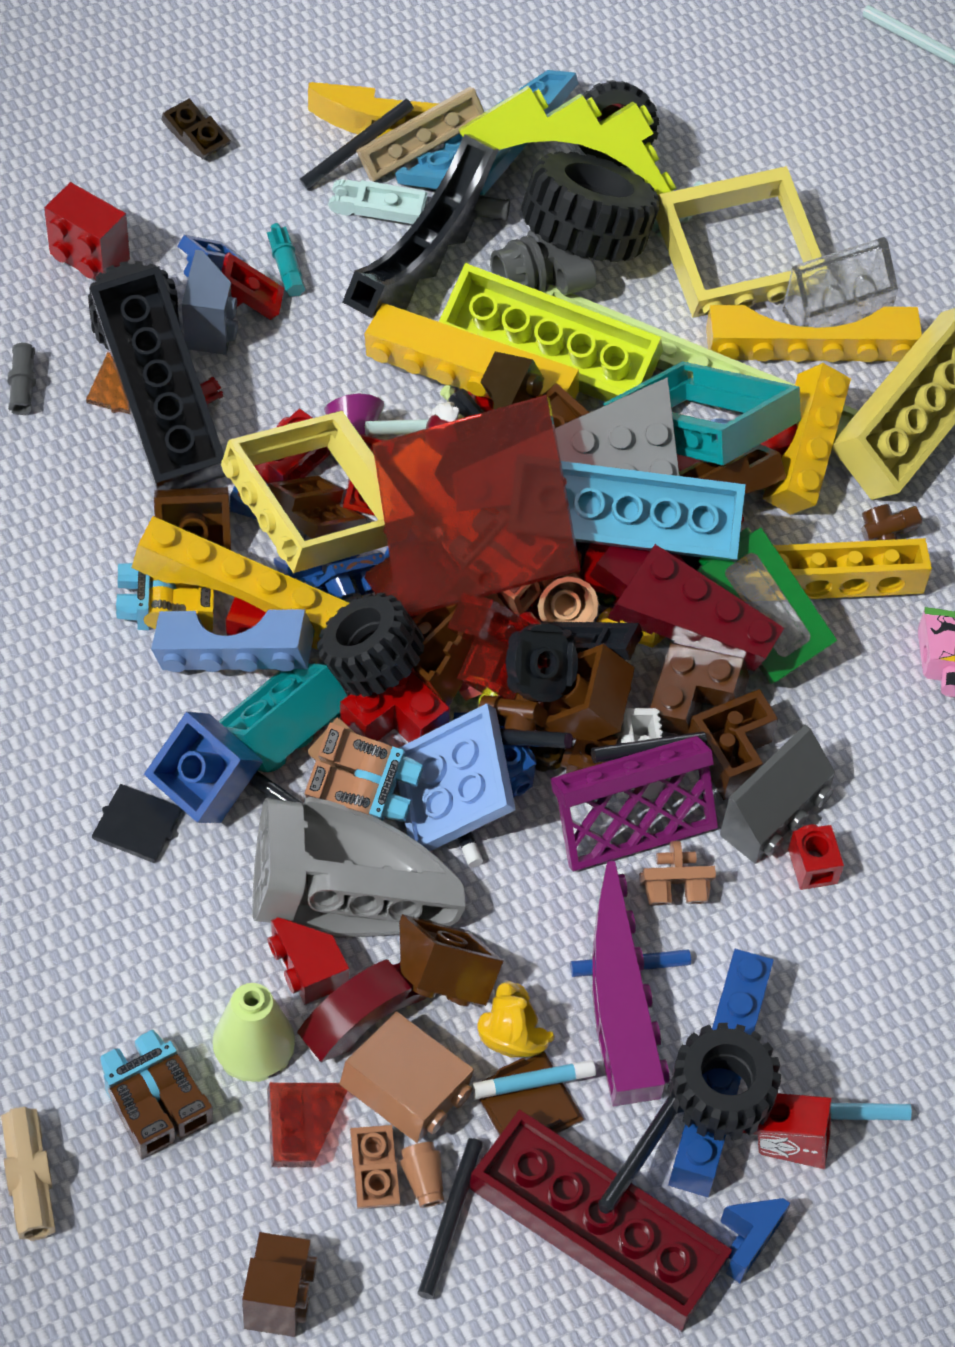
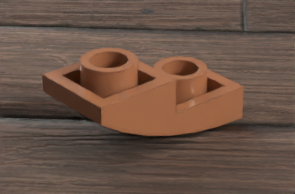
(374, 1167)

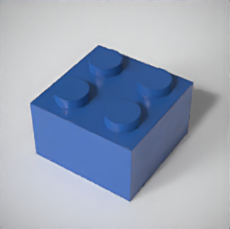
(203, 767)

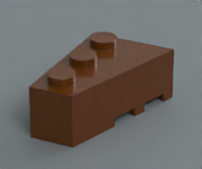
(442, 652)

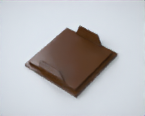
(546, 1104)

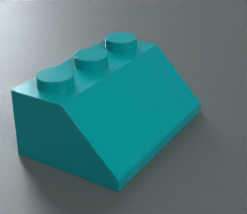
(286, 713)

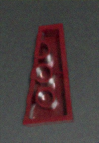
(694, 611)

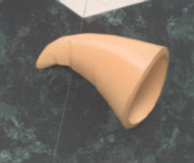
(568, 599)

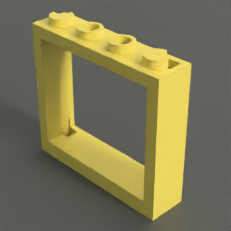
(723, 195)
(292, 439)

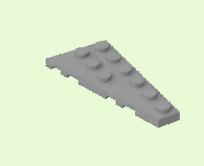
(625, 434)

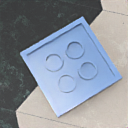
(461, 780)

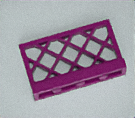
(623, 775)

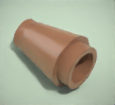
(424, 1172)

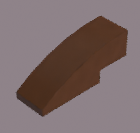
(755, 469)

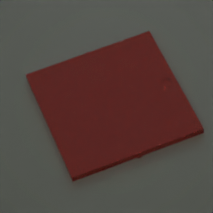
(475, 506)

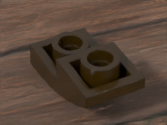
(194, 130)

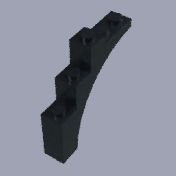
(423, 247)

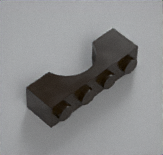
(511, 379)

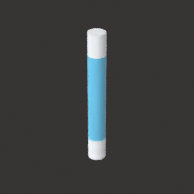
(533, 1079)

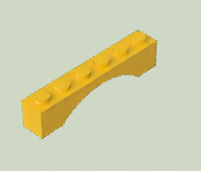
(748, 335)
(188, 559)

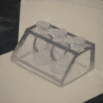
(841, 286)

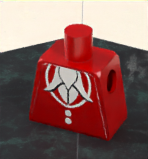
(797, 1130)

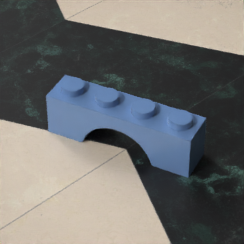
(277, 642)

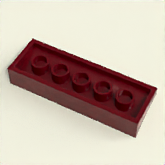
(636, 1247)

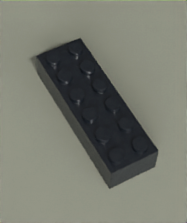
(159, 380)

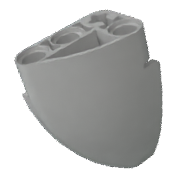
(346, 872)

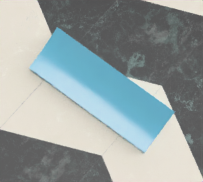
(654, 508)

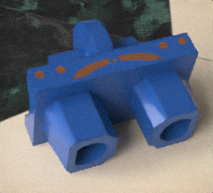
(341, 572)

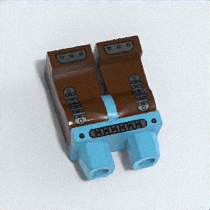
(150, 1079)

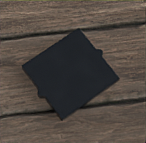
(137, 823)

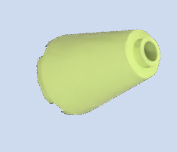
(253, 1035)

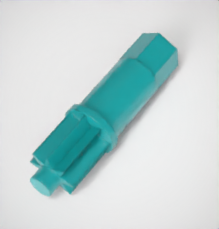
(284, 255)

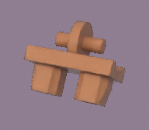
(695, 878)

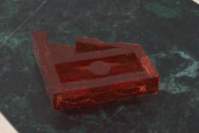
(301, 1120)

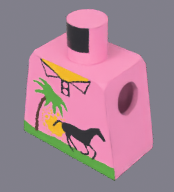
(937, 647)

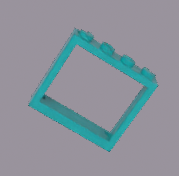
(766, 406)

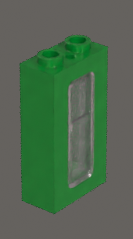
(770, 587)

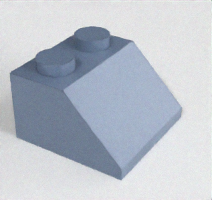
(208, 308)

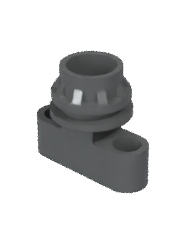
(541, 263)

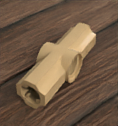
(28, 1174)

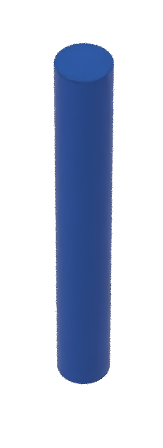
(651, 961)

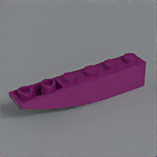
(622, 1001)

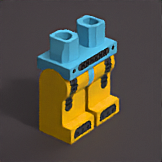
(160, 596)

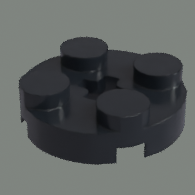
(522, 660)

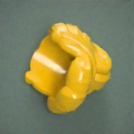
(512, 1024)

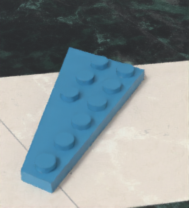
(432, 167)

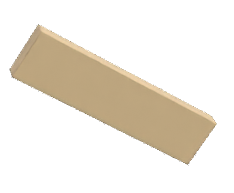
(419, 134)

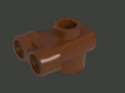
(883, 525)
(517, 713)

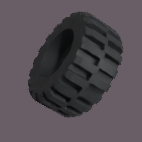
(590, 206)

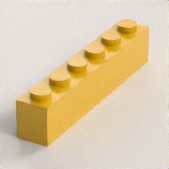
(449, 352)

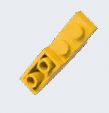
(355, 106)

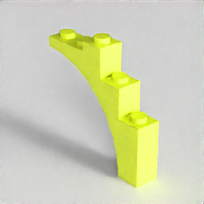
(620, 135)

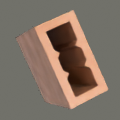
(407, 1077)

